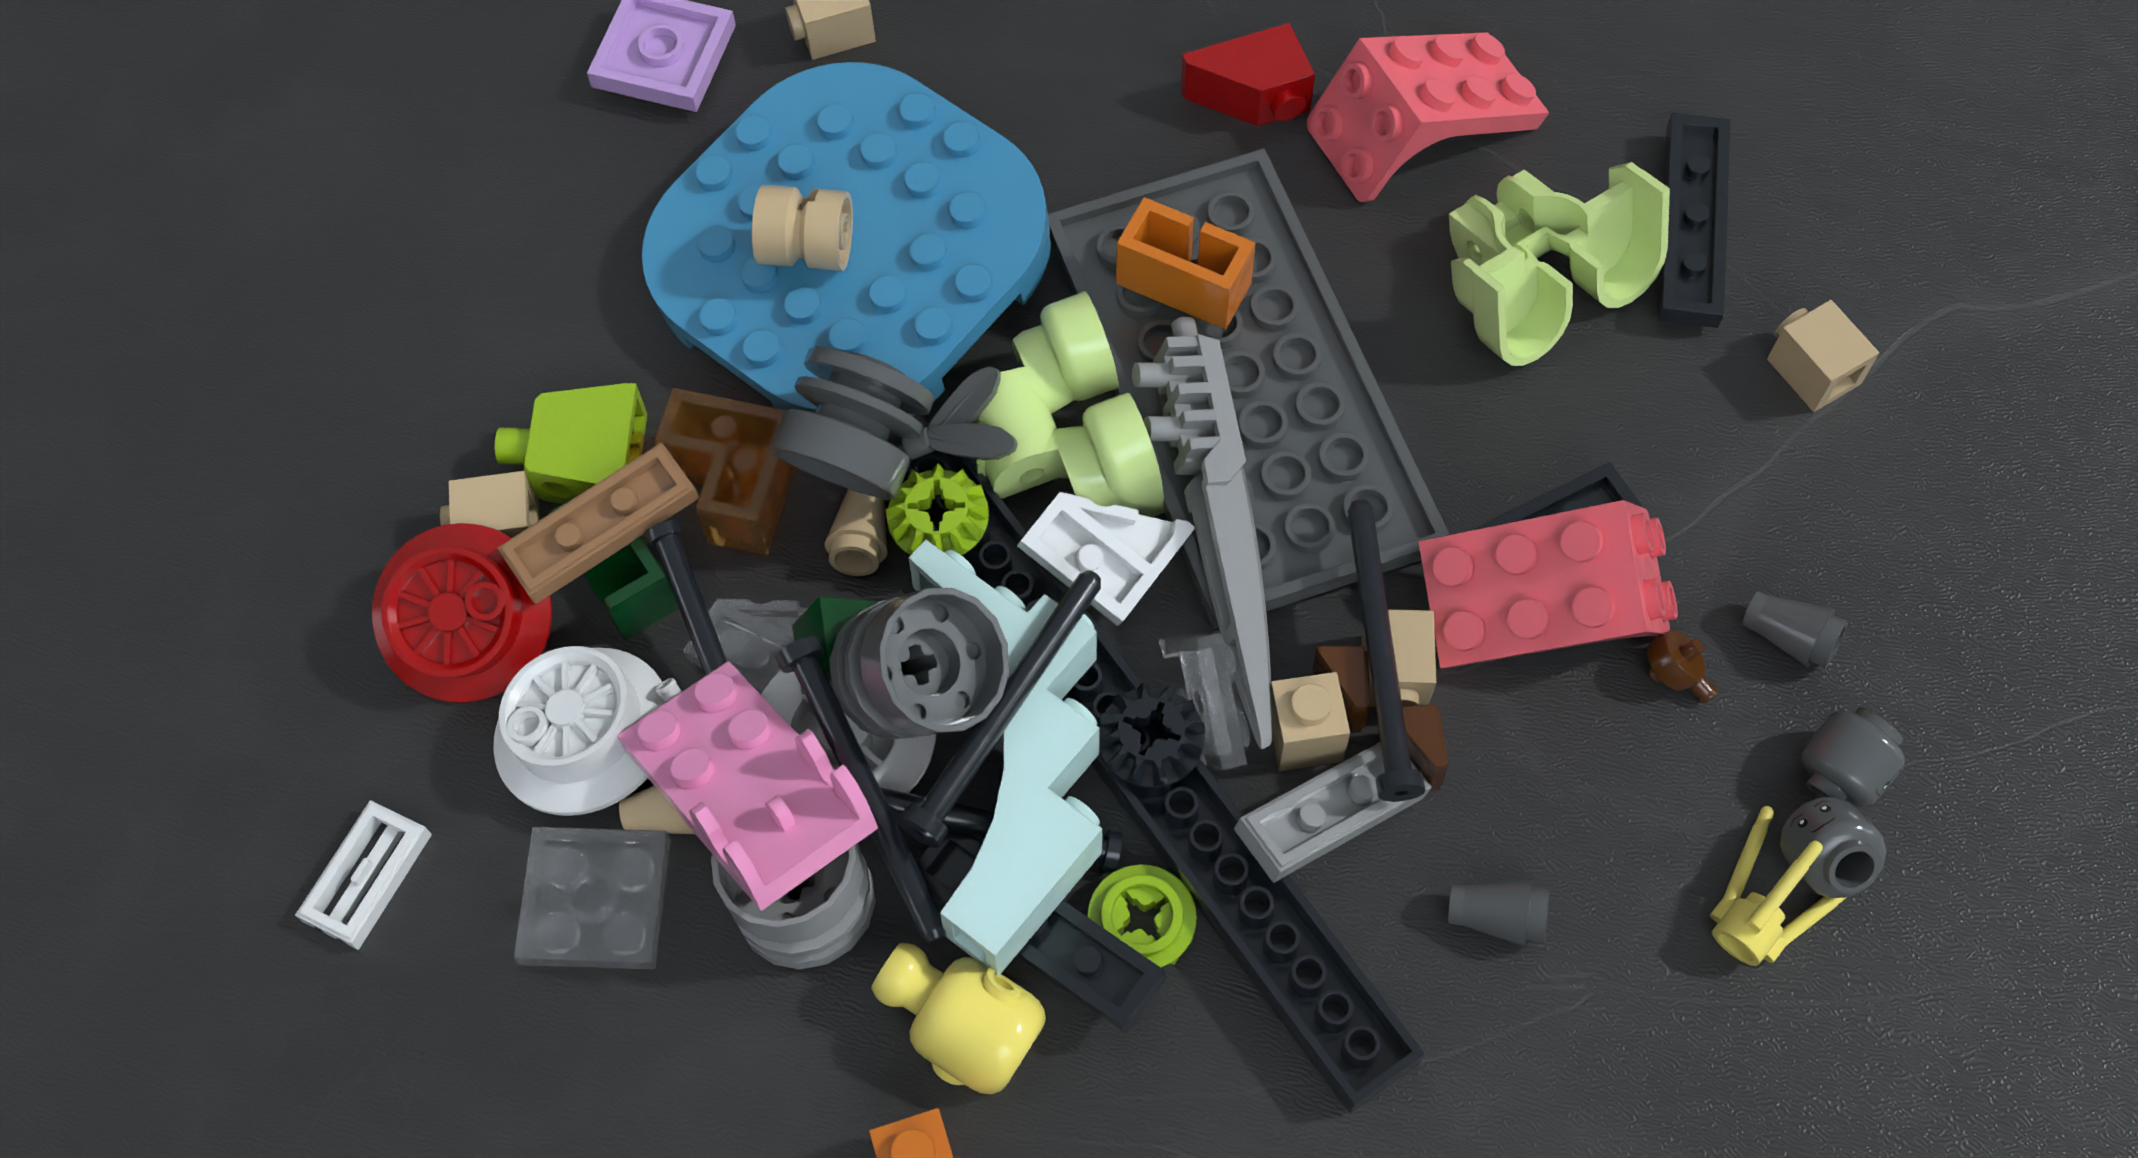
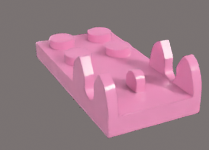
(749, 784)

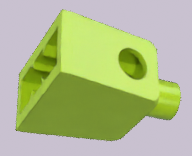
(576, 439)

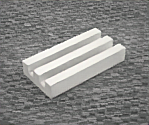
(384, 886)

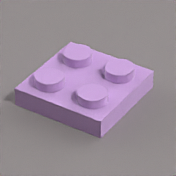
(662, 51)

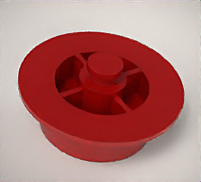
(457, 615)

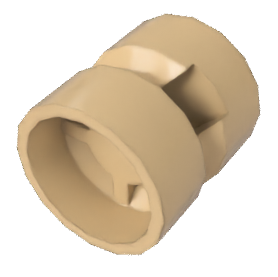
(802, 227)

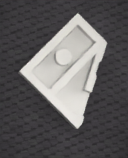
(1109, 540)

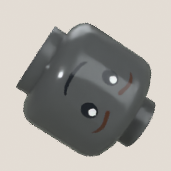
(1853, 757)
(1850, 842)

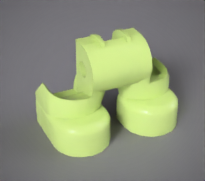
(1526, 304)
(1104, 458)

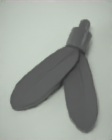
(952, 426)

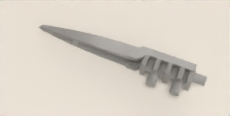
(1205, 430)

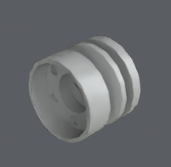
(807, 929)

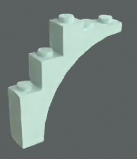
(1036, 838)

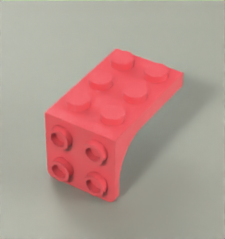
(1411, 93)
(1547, 584)

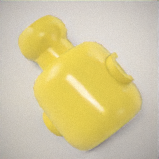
(966, 1019)

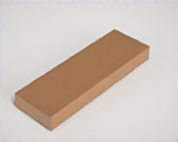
(598, 523)

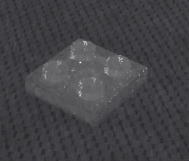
(593, 898)

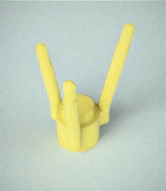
(1752, 926)

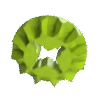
(959, 528)
(1147, 889)

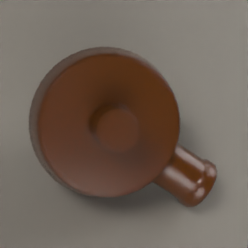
(1680, 664)

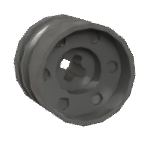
(856, 412)
(951, 656)

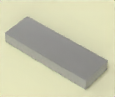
(1319, 815)

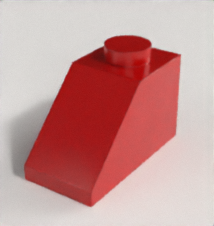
(1251, 77)

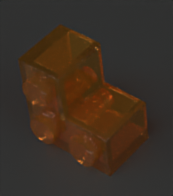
(728, 452)

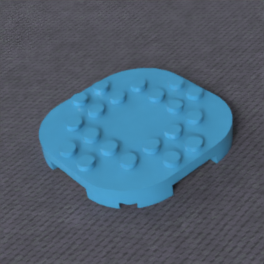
(939, 245)

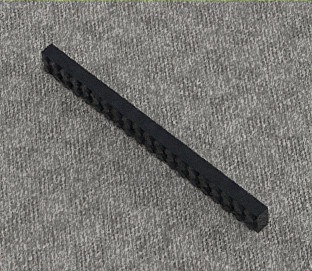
(1191, 826)

